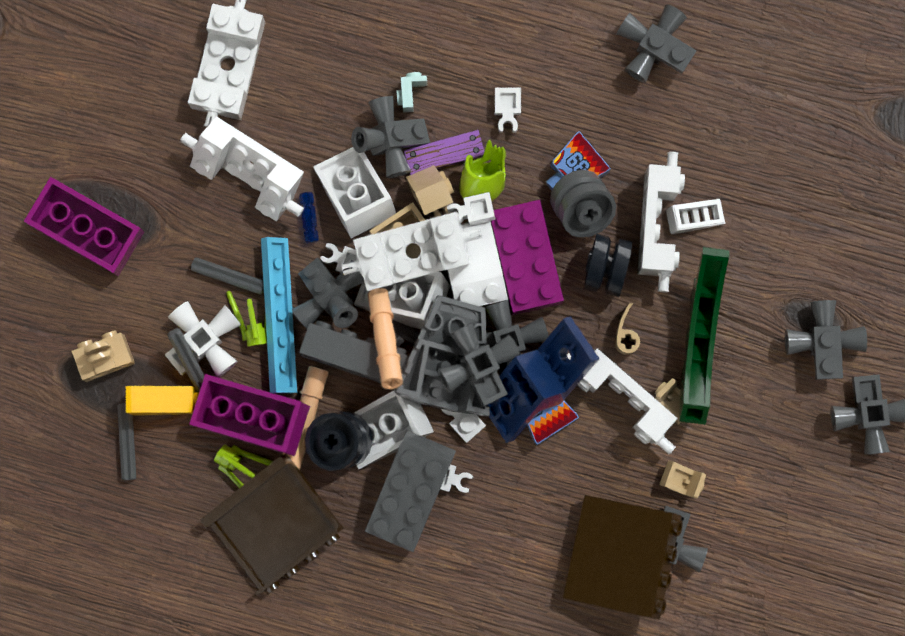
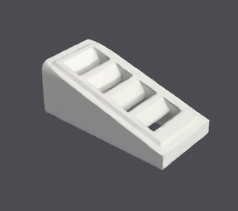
(675, 222)

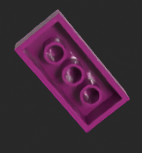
(84, 226)
(526, 257)
(250, 415)

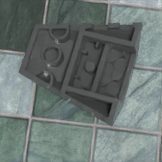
(438, 350)

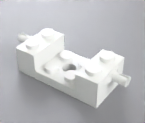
(233, 35)
(230, 149)
(659, 184)
(384, 258)
(655, 420)

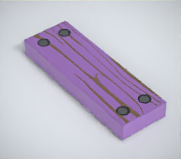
(445, 152)

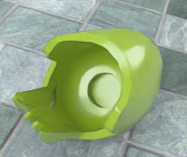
(484, 177)

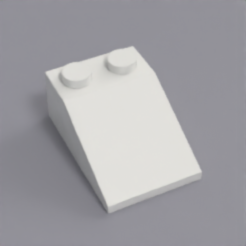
(355, 191)
(482, 279)
(410, 298)
(389, 422)

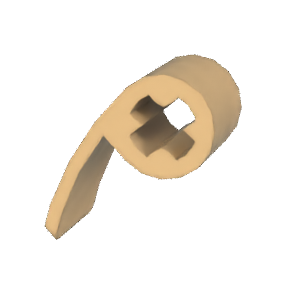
(621, 333)

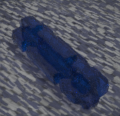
(309, 217)

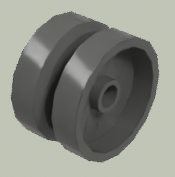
(583, 203)

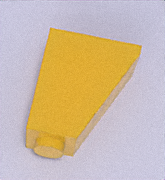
(160, 400)

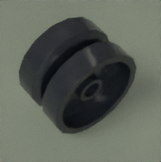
(607, 265)
(338, 440)

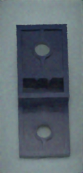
(541, 378)

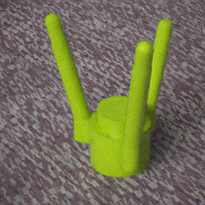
(255, 332)
(229, 459)

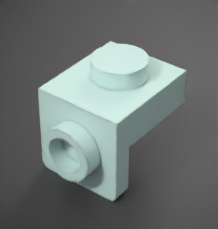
(405, 96)

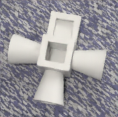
(204, 338)

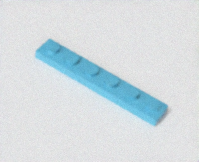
(279, 315)

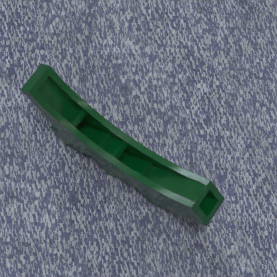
(701, 336)

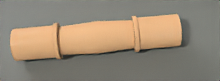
(385, 338)
(311, 393)

